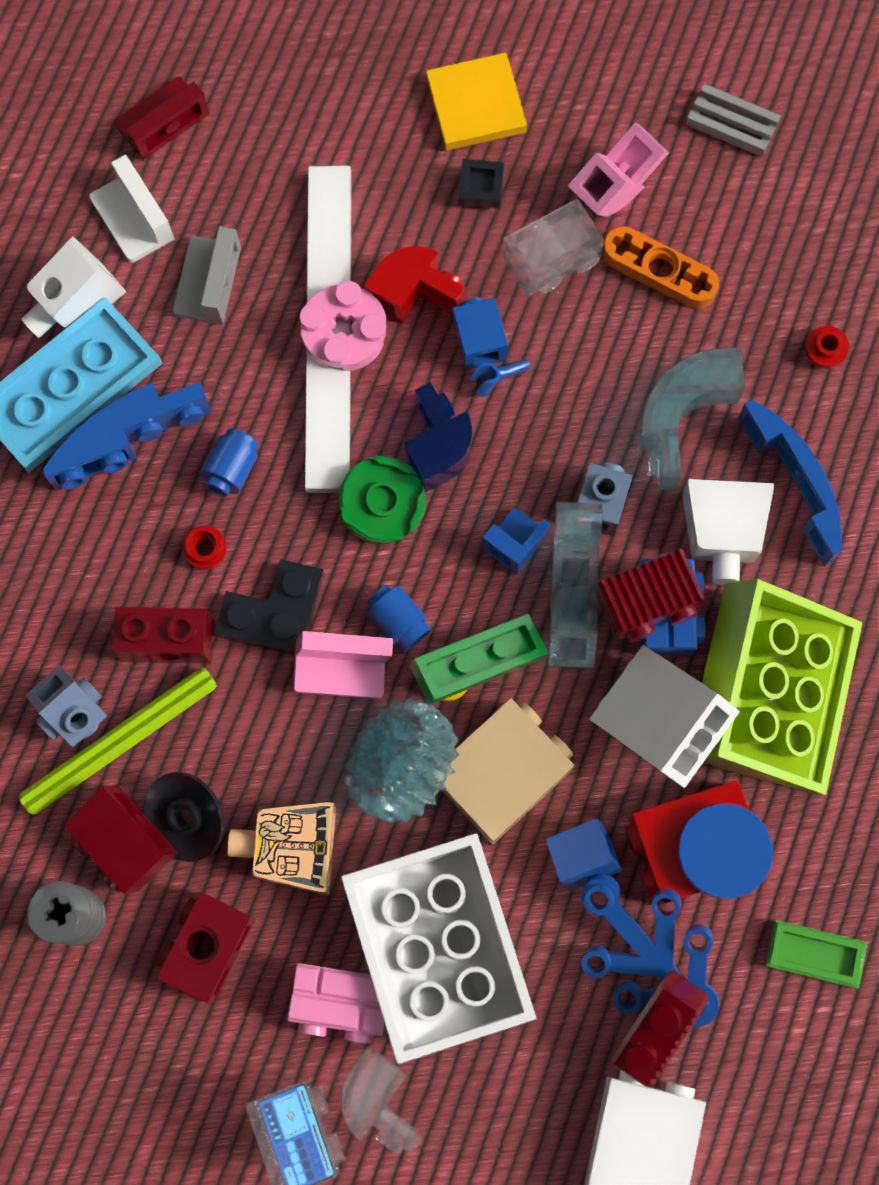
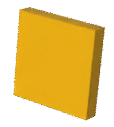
(476, 101)

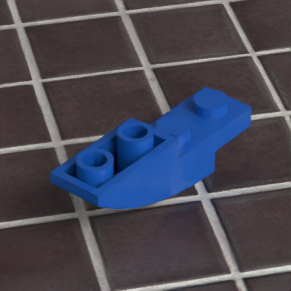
(107, 436)

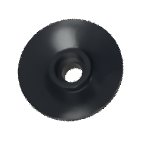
(169, 808)

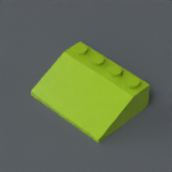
(788, 676)

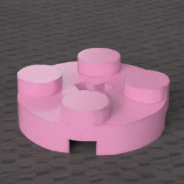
(344, 302)

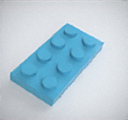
(70, 382)

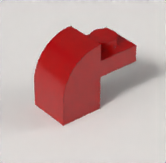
(410, 275)

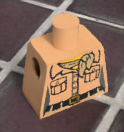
(290, 846)

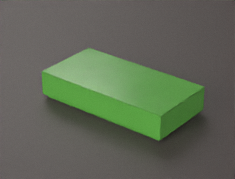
(816, 954)

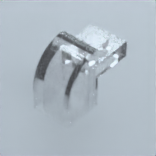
(365, 1101)

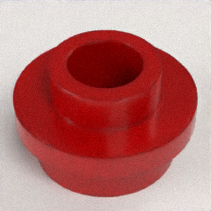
(822, 357)
(198, 536)

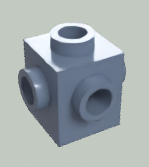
(66, 706)

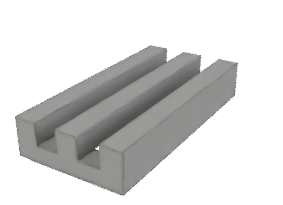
(734, 113)

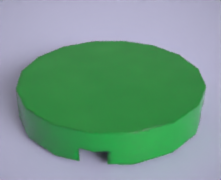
(381, 500)

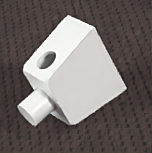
(69, 288)
(726, 523)

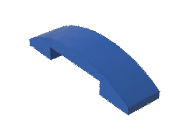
(769, 431)

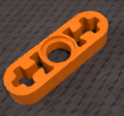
(655, 250)

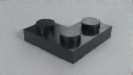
(281, 619)

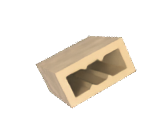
(506, 769)

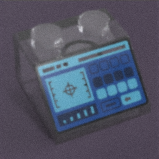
(295, 1135)

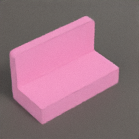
(341, 664)

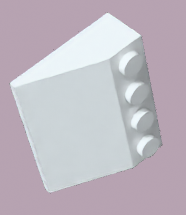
(438, 948)

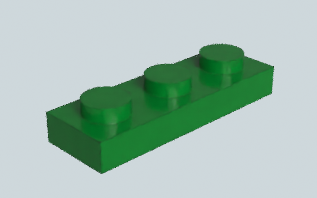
(478, 659)

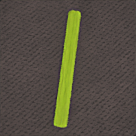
(117, 741)

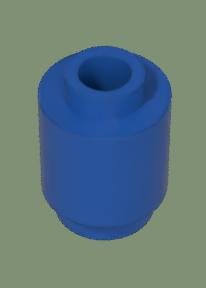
(229, 462)
(398, 617)

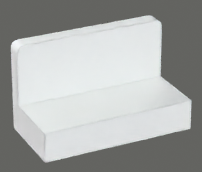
(131, 212)

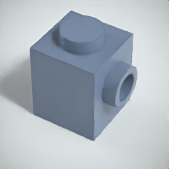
(606, 486)

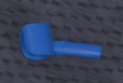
(491, 374)

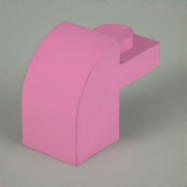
(617, 178)

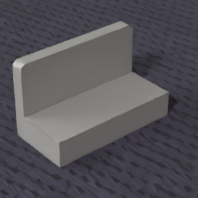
(208, 277)

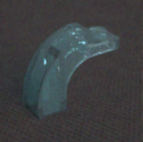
(697, 381)
(573, 585)

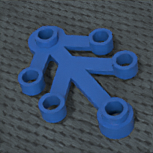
(652, 957)

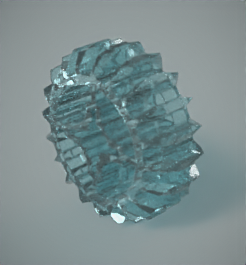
(401, 761)

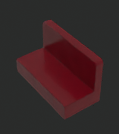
(162, 116)

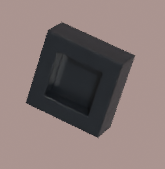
(481, 183)

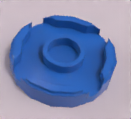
(725, 851)

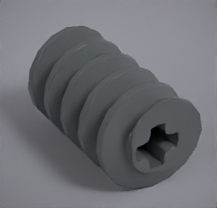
(52, 904)

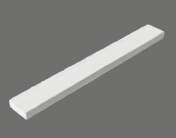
(328, 387)

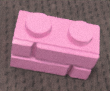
(336, 1001)

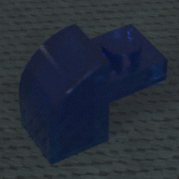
(443, 449)

